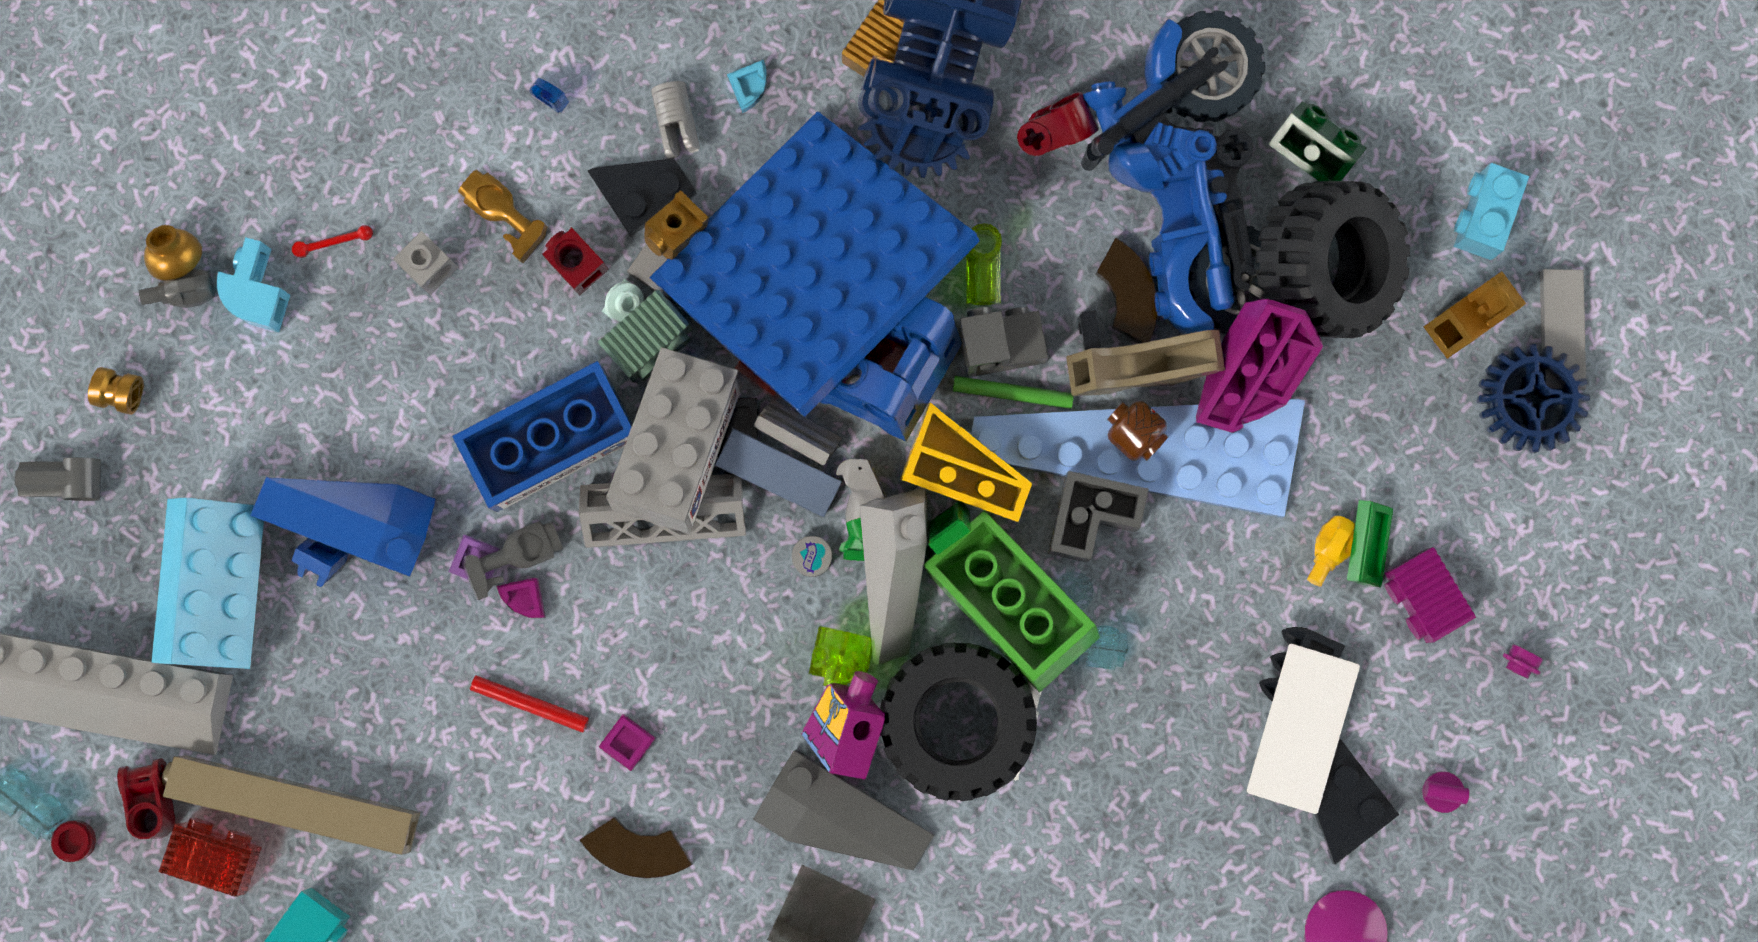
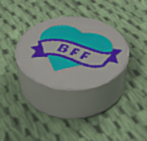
(812, 556)

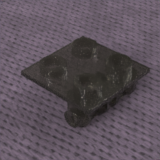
(821, 910)

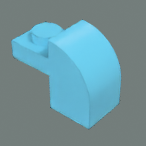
(246, 295)

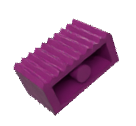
(1428, 596)

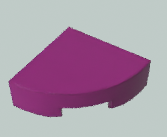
(523, 597)

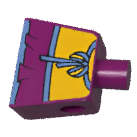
(846, 726)

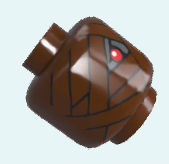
(1137, 430)

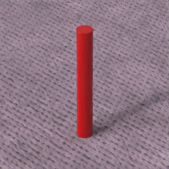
(529, 704)

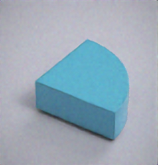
(749, 84)

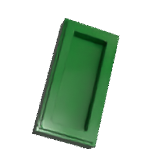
(949, 527)
(1370, 543)

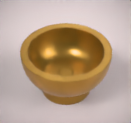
(171, 252)

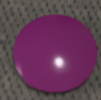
(1345, 918)

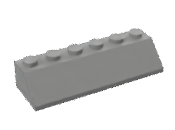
(112, 693)

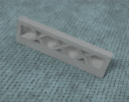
(721, 496)

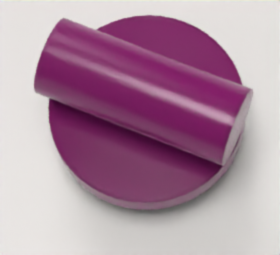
(1444, 792)

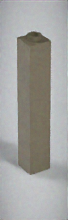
(290, 804)

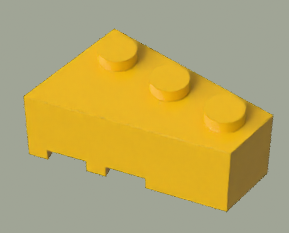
(962, 468)

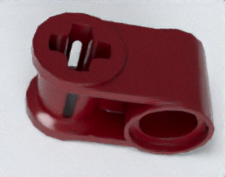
(1057, 125)
(145, 796)

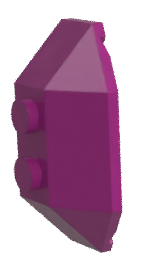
(1263, 364)

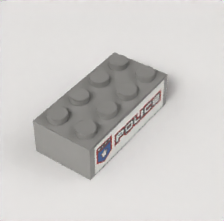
(674, 440)

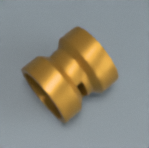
(115, 390)

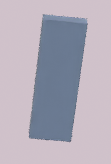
(778, 472)

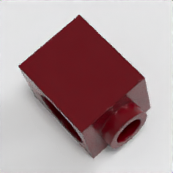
(584, 274)

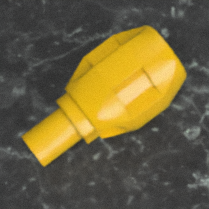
(1331, 547)

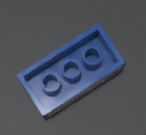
(545, 437)

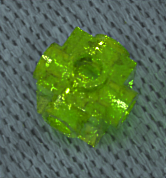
(839, 655)

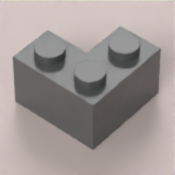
(1000, 342)
(1091, 502)

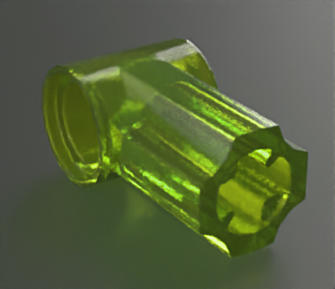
(984, 270)

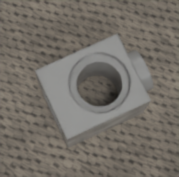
(425, 263)

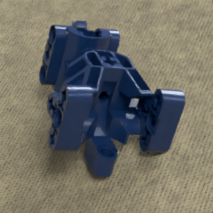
(936, 72)

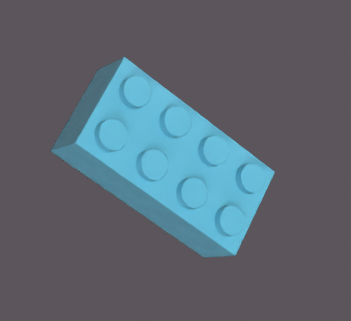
(208, 584)

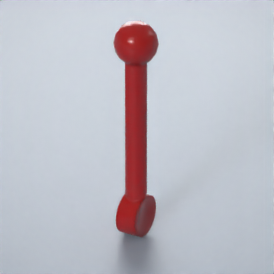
(301, 249)

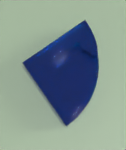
(551, 96)

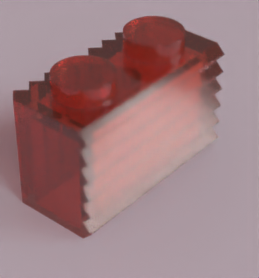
(210, 857)

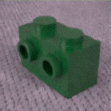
(1317, 144)

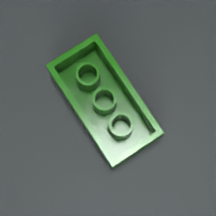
(1013, 602)

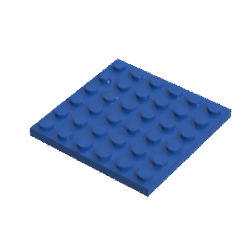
(814, 262)

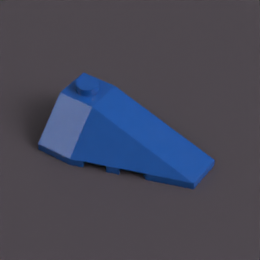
(360, 518)

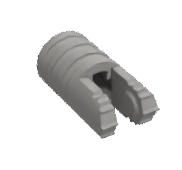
(674, 112)

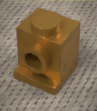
(671, 241)

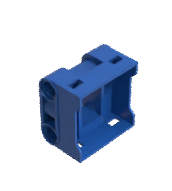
(890, 397)

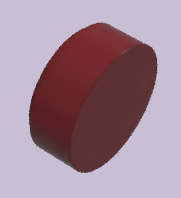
(73, 841)

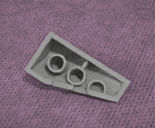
(894, 556)

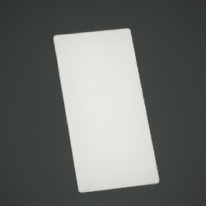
(1303, 728)

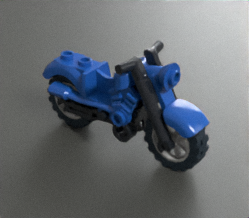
(1203, 236)

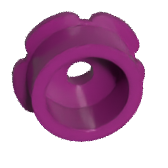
(1522, 662)

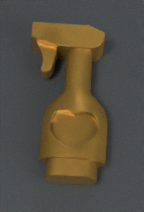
(496, 203)

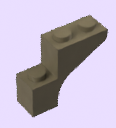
(1145, 364)

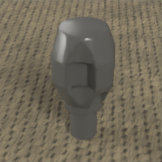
(185, 292)

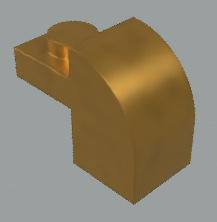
(1474, 315)

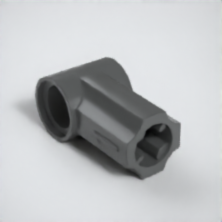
(72, 479)

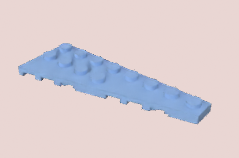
(1195, 463)

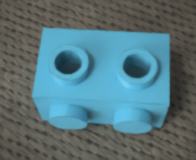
(1490, 212)

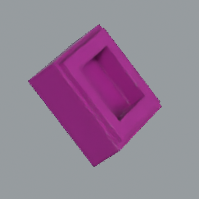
(627, 742)

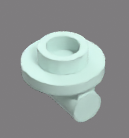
(622, 300)

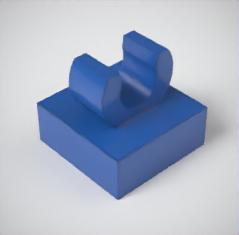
(318, 559)

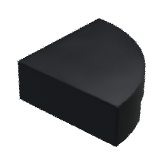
(1089, 329)

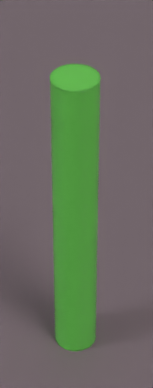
(1013, 392)

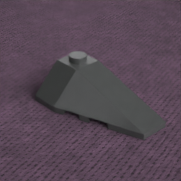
(834, 815)

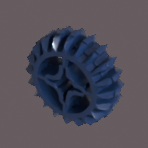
(1532, 416)

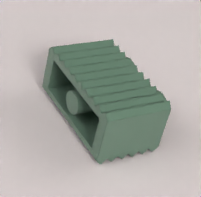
(642, 333)

